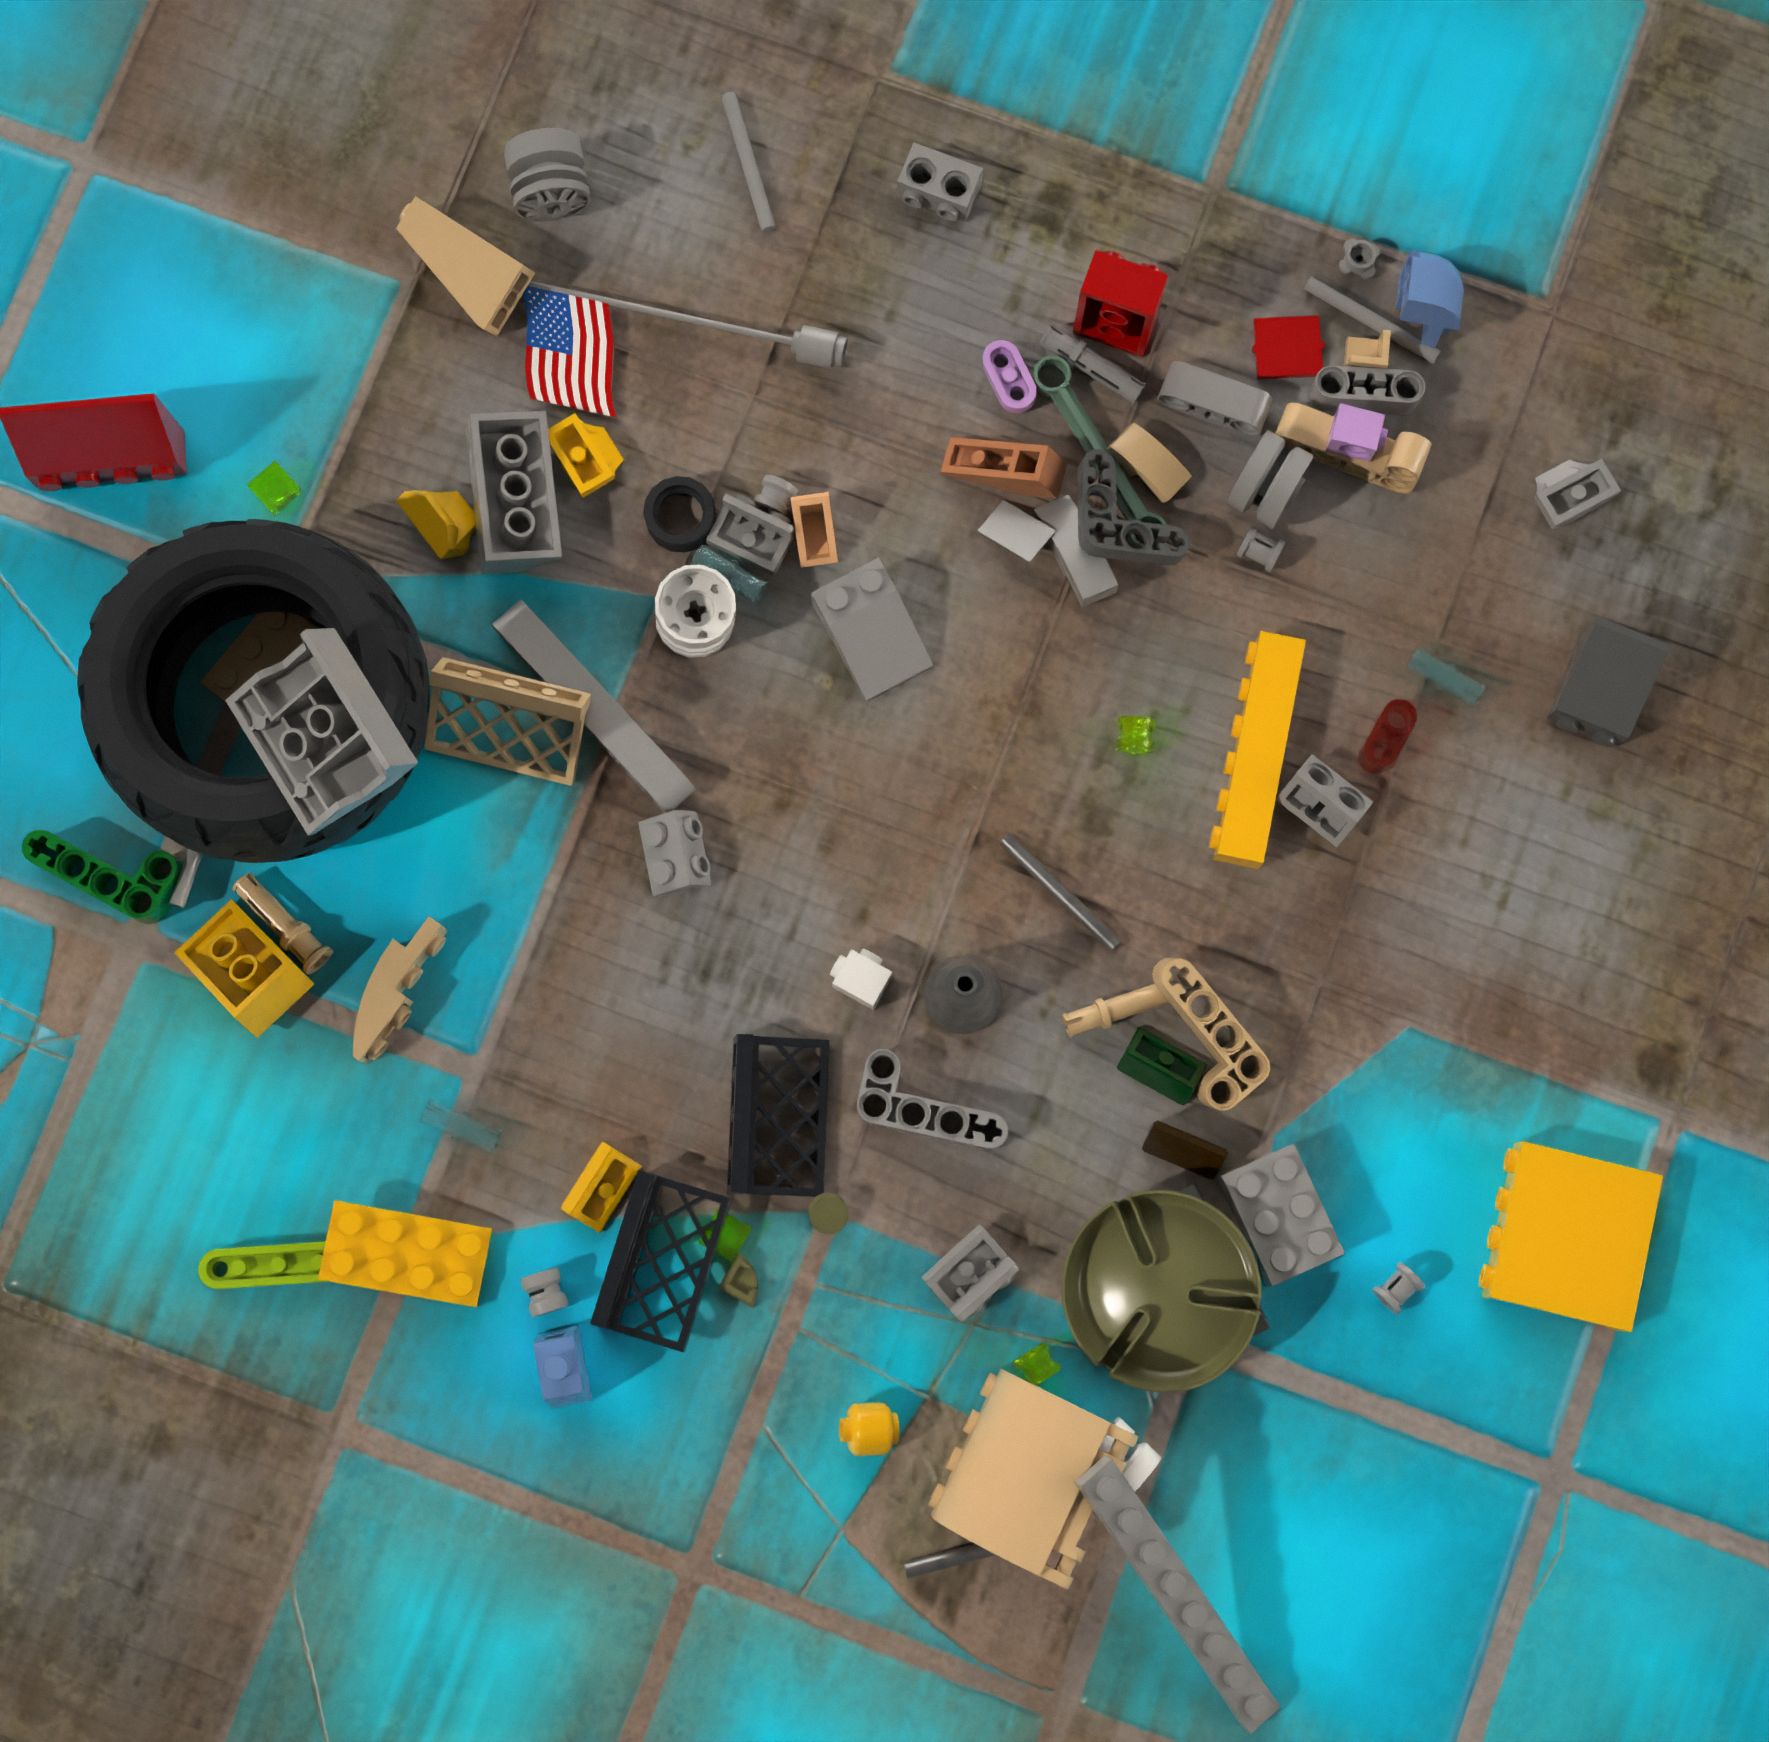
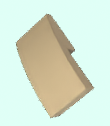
(1146, 457)

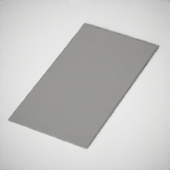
(1016, 530)

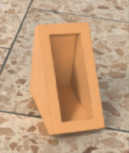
(814, 529)

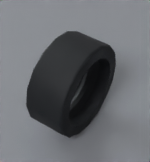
(671, 487)

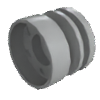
(547, 174)

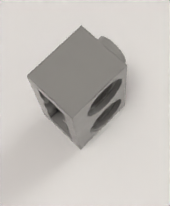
(944, 174)
(1324, 800)

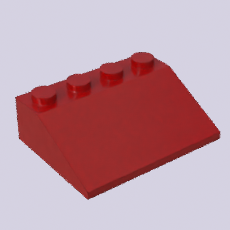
(95, 441)

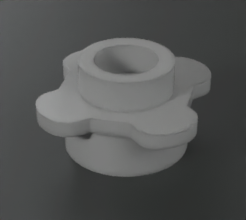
(1361, 248)

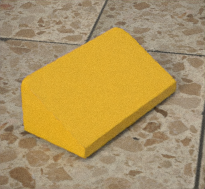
(601, 1187)

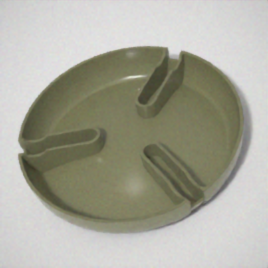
(1161, 1291)

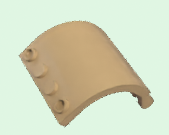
(1018, 1476)

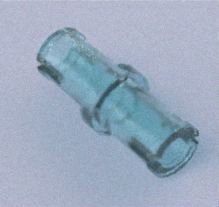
(739, 579)
(1446, 676)
(461, 1126)

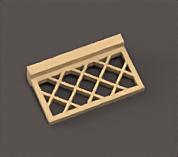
(505, 691)

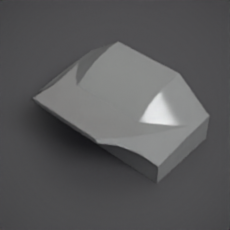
(1574, 491)

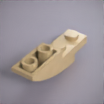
(382, 1001)

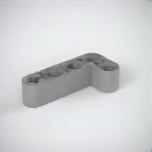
(932, 1109)

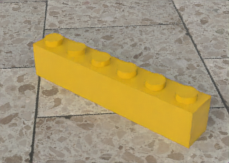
(1258, 750)

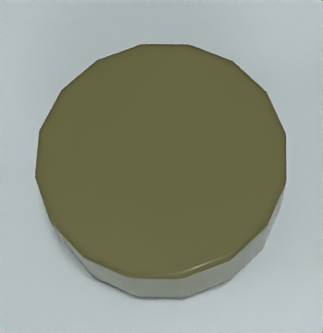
(828, 1213)

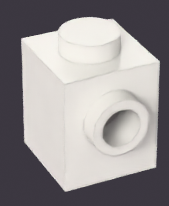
(861, 977)

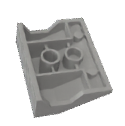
(321, 730)

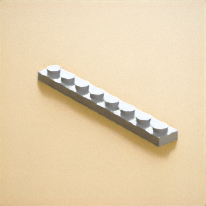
(1177, 1593)

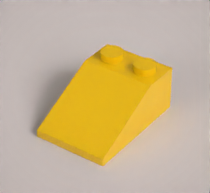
(244, 968)

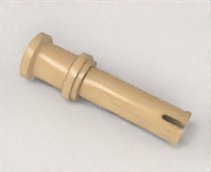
(293, 935)

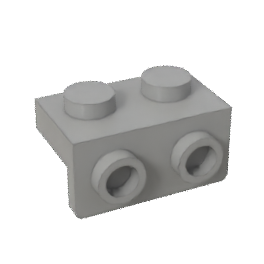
(751, 533)
(674, 852)
(970, 1273)

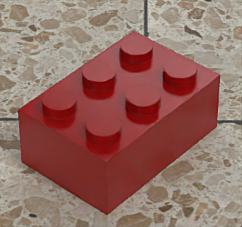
(1119, 302)

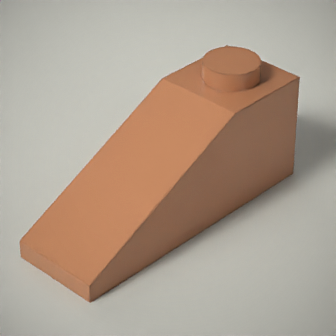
(1006, 466)

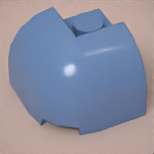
(1430, 295)

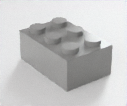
(1280, 1215)

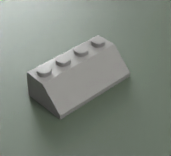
(513, 491)

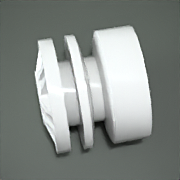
(713, 599)

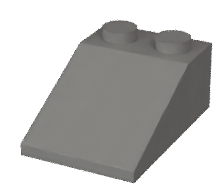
(871, 629)

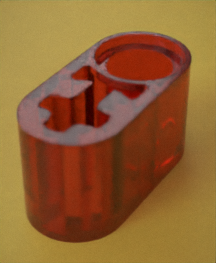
(1383, 729)

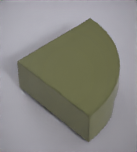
(741, 1281)

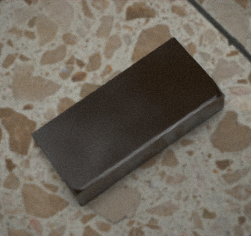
(1184, 1150)

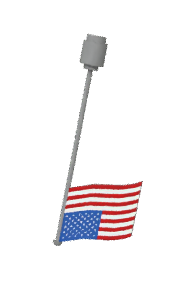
(573, 346)

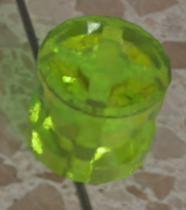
(1135, 735)
(1037, 1364)

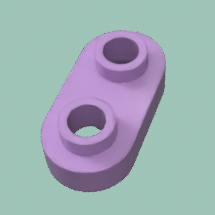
(1009, 378)

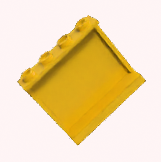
(1571, 1235)

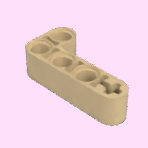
(1393, 468)
(1206, 1027)

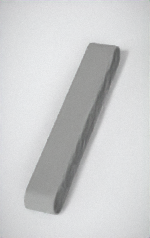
(604, 717)

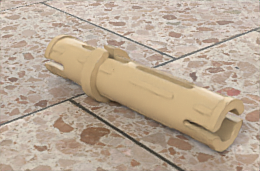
(1105, 1012)

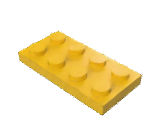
(405, 1253)

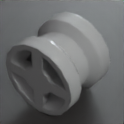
(775, 495)

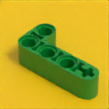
(97, 873)

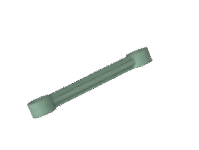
(1090, 439)

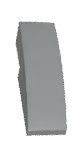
(1087, 574)

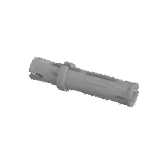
(1088, 361)

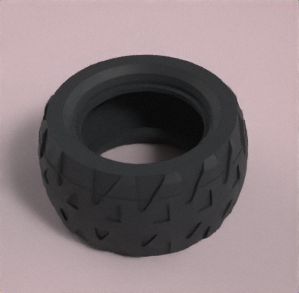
(160, 617)

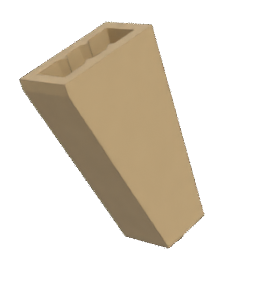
(469, 267)

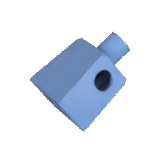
(562, 1367)

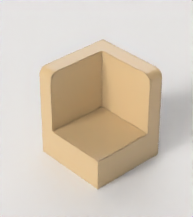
(1368, 352)

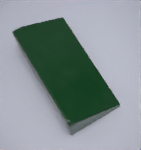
(1161, 1066)

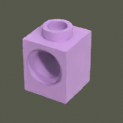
(1356, 433)

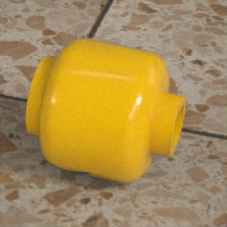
(869, 1429)

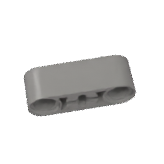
(1375, 380)
(1215, 398)

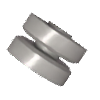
(1273, 481)

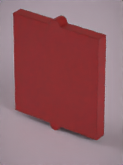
(1287, 347)

